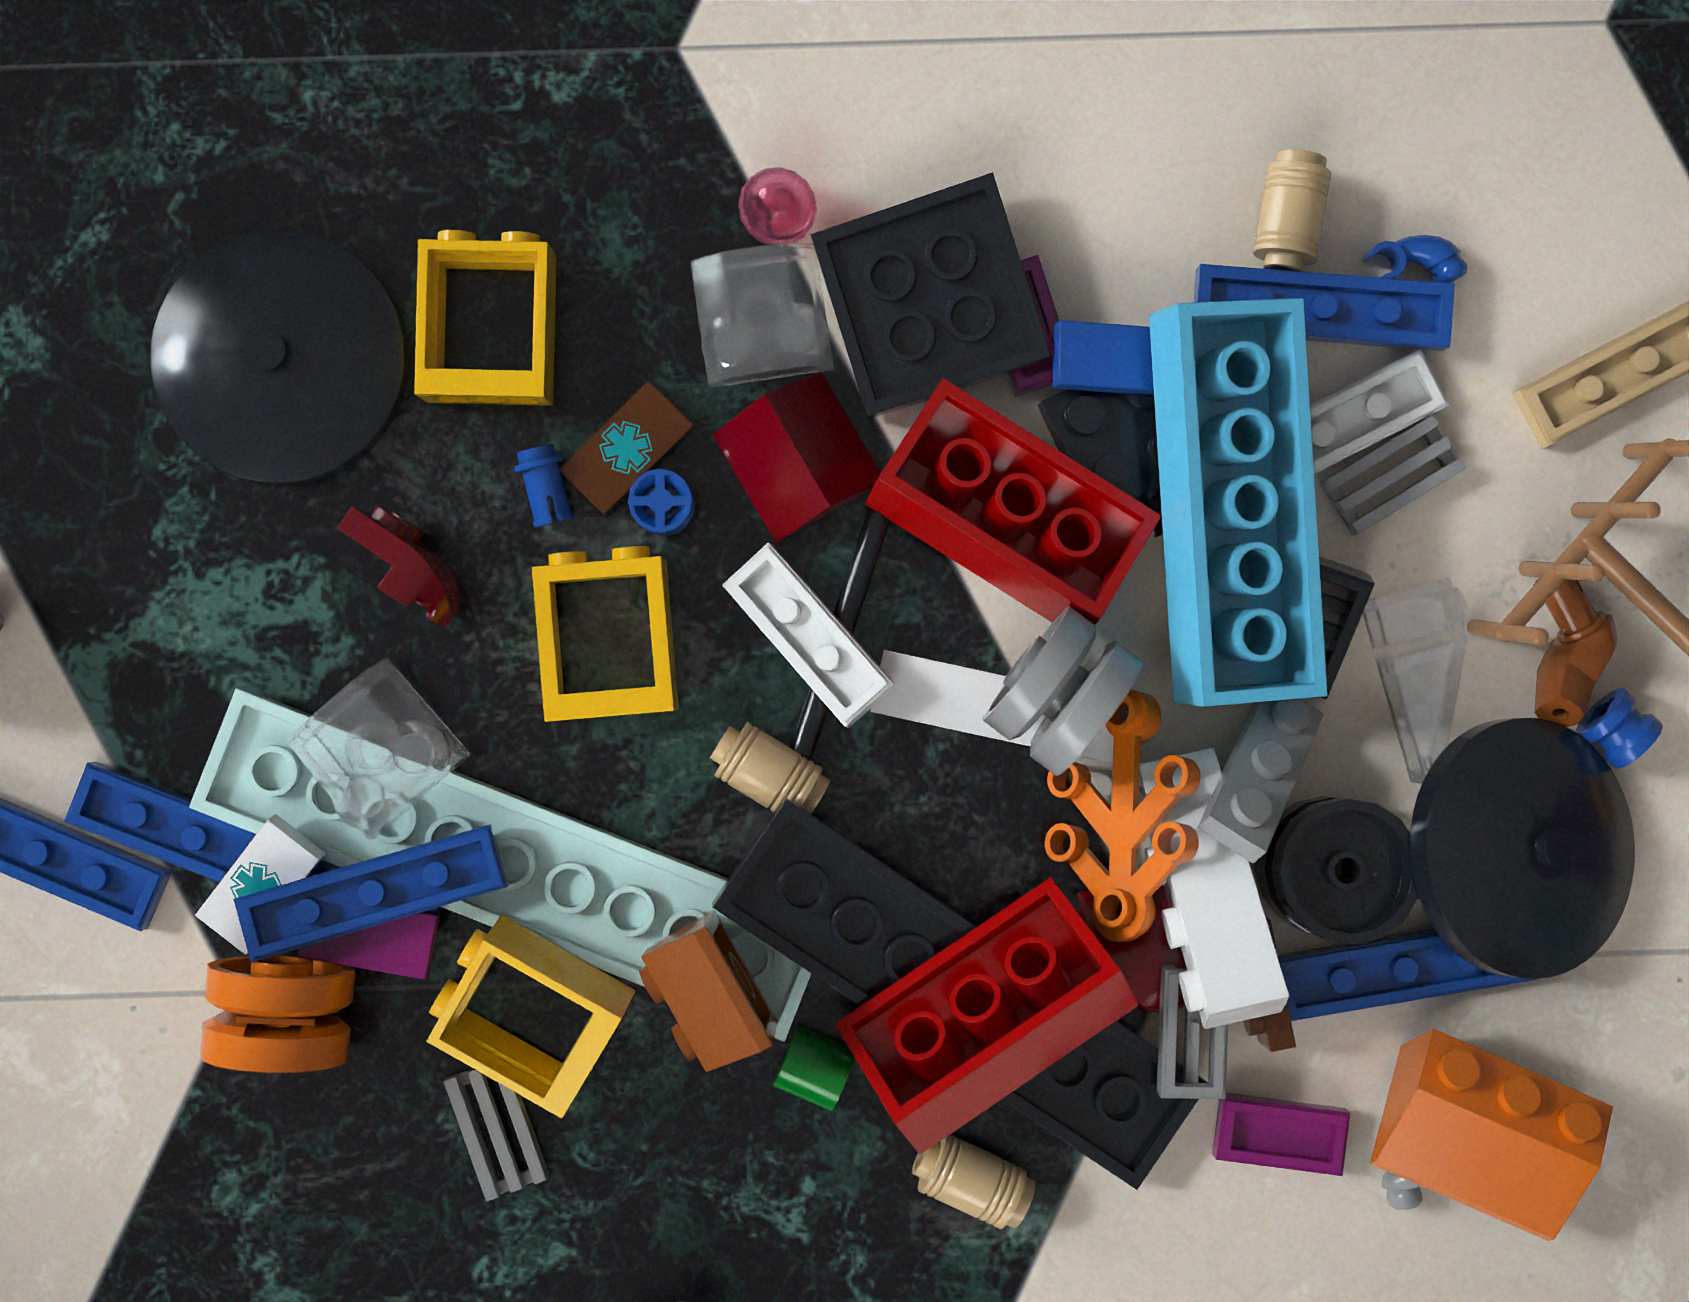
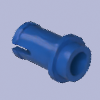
(542, 481)

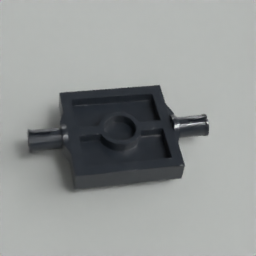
(1111, 438)

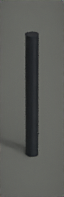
(848, 612)

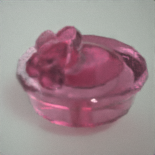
(777, 206)

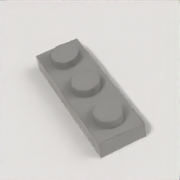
(1260, 775)

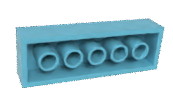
(1238, 501)

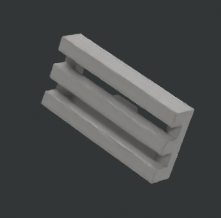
(1437, 448)
(1167, 1047)
(473, 1137)

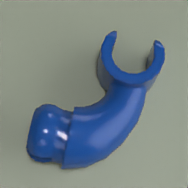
(1429, 251)

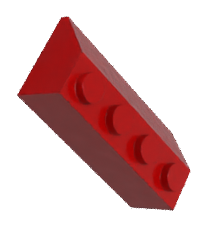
(1011, 507)
(986, 1015)

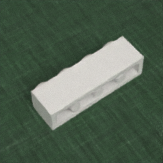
(1216, 915)

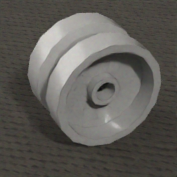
(1070, 696)

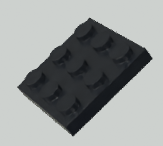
(930, 295)

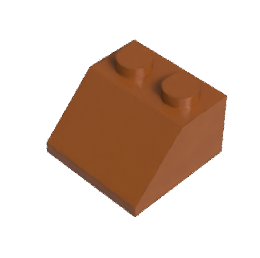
(709, 994)

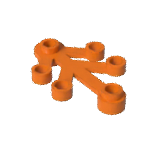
(1126, 824)

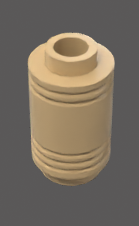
(1292, 210)
(767, 769)
(975, 1182)

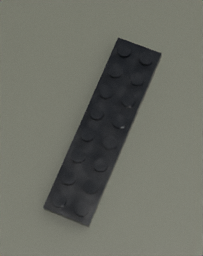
(871, 926)

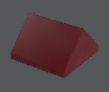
(797, 455)

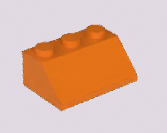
(1490, 1133)

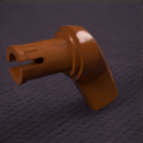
(1574, 657)

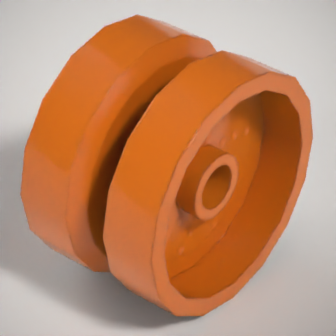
(277, 1014)

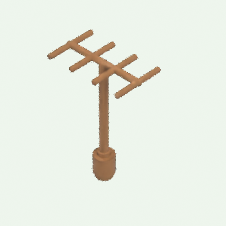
(1603, 556)

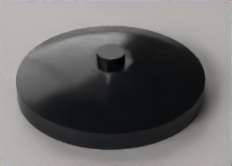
(279, 357)
(1522, 848)

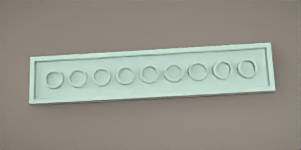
(564, 876)

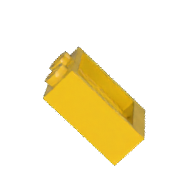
(473, 386)
(625, 563)
(503, 1054)

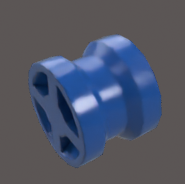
(651, 491)
(1619, 728)

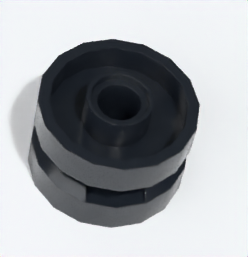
(1375, 877)

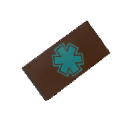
(626, 448)

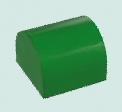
(815, 1068)

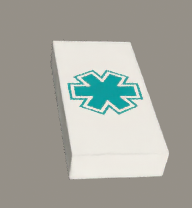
(270, 860)

